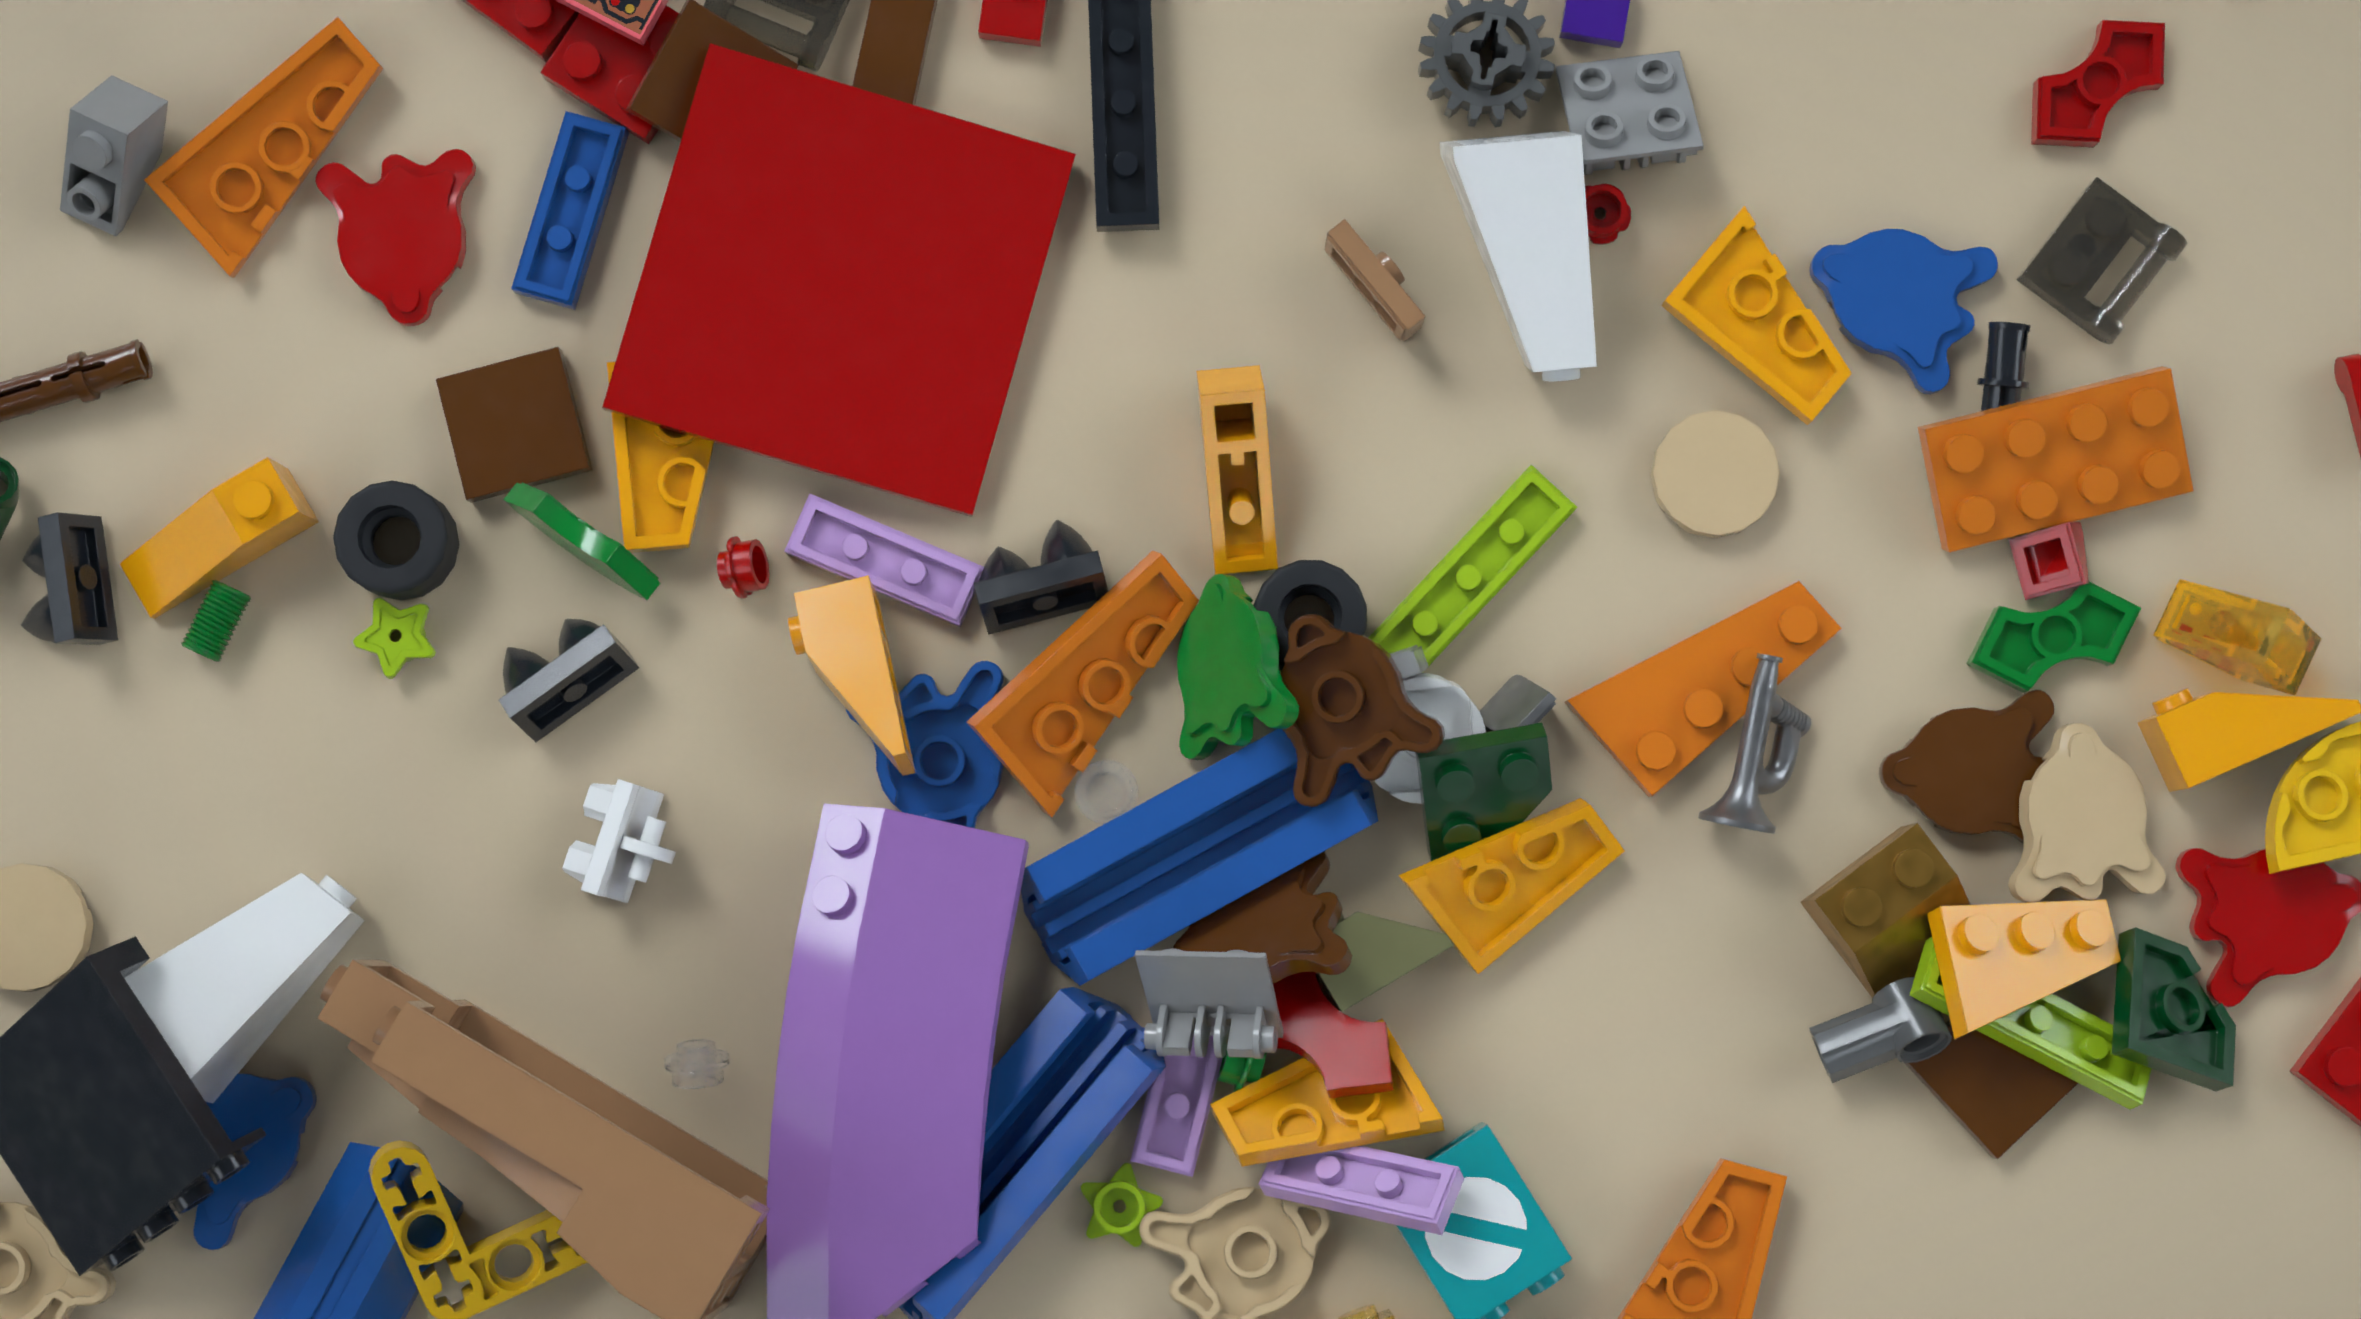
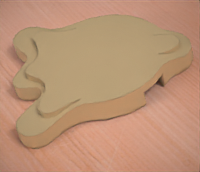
(2081, 820)
(1239, 1252)
(37, 1274)

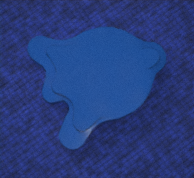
(1900, 297)
(951, 763)
(241, 1108)

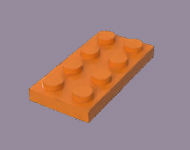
(2056, 459)

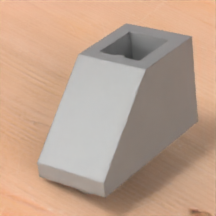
(110, 151)

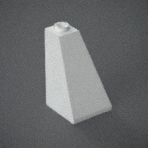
(1532, 234)
(242, 976)

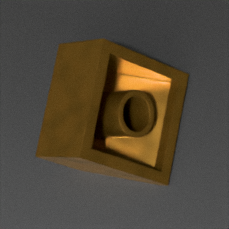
(1881, 904)

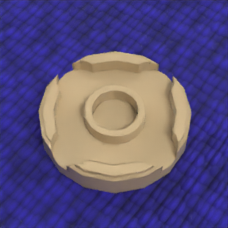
(1715, 473)
(41, 926)

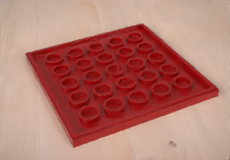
(839, 281)

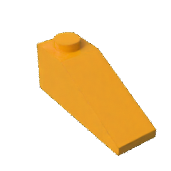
(1237, 469)
(218, 536)
(850, 651)
(2224, 730)

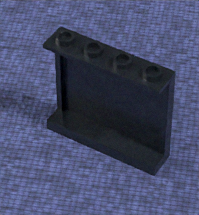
(106, 1117)

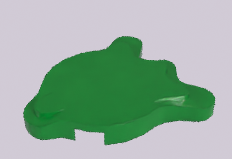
(1229, 671)

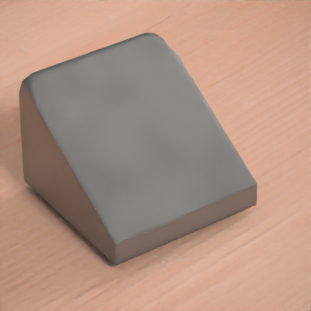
(1516, 705)

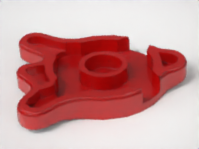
(403, 231)
(2265, 919)

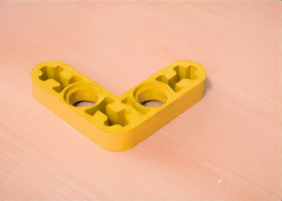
(474, 1261)

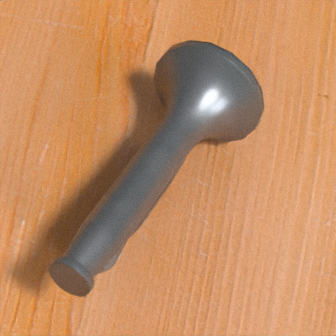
(1741, 802)

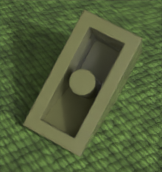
(1380, 955)

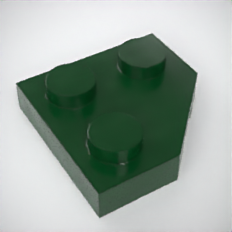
(1482, 785)
(2166, 1015)

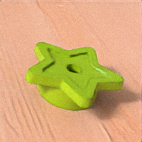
(412, 642)
(1104, 1195)

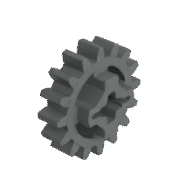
(1509, 64)

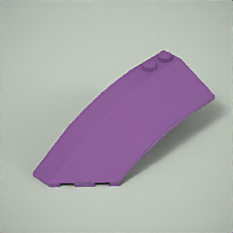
(886, 1059)

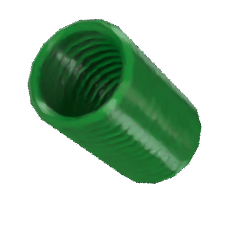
(214, 620)

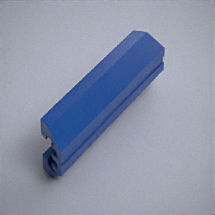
(1185, 856)
(1046, 1116)
(347, 1253)

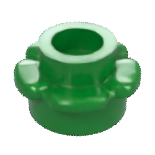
(1240, 1070)

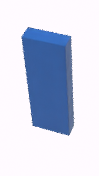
(570, 210)

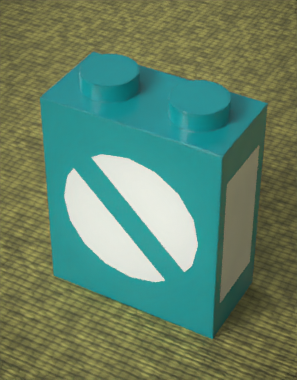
(1494, 1236)

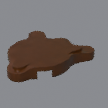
(1348, 708)
(1971, 765)
(1279, 921)

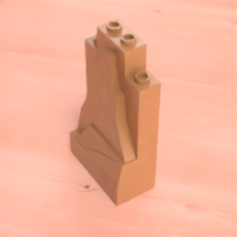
(634, 1191)

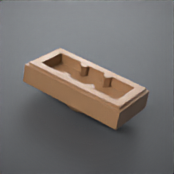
(1376, 280)

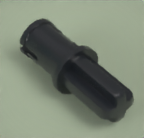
(2004, 364)

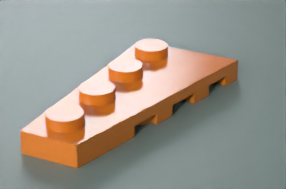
(260, 150)
(1069, 694)
(1690, 694)

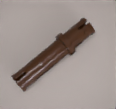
(79, 377)

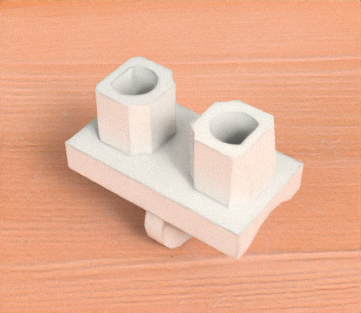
(625, 842)

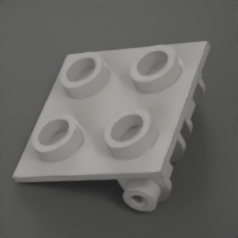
(1630, 110)
(1207, 997)

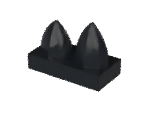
(78, 583)
(1064, 583)
(547, 693)

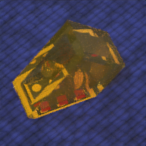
(2239, 635)

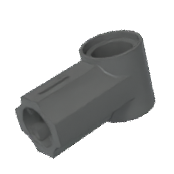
(1880, 1032)

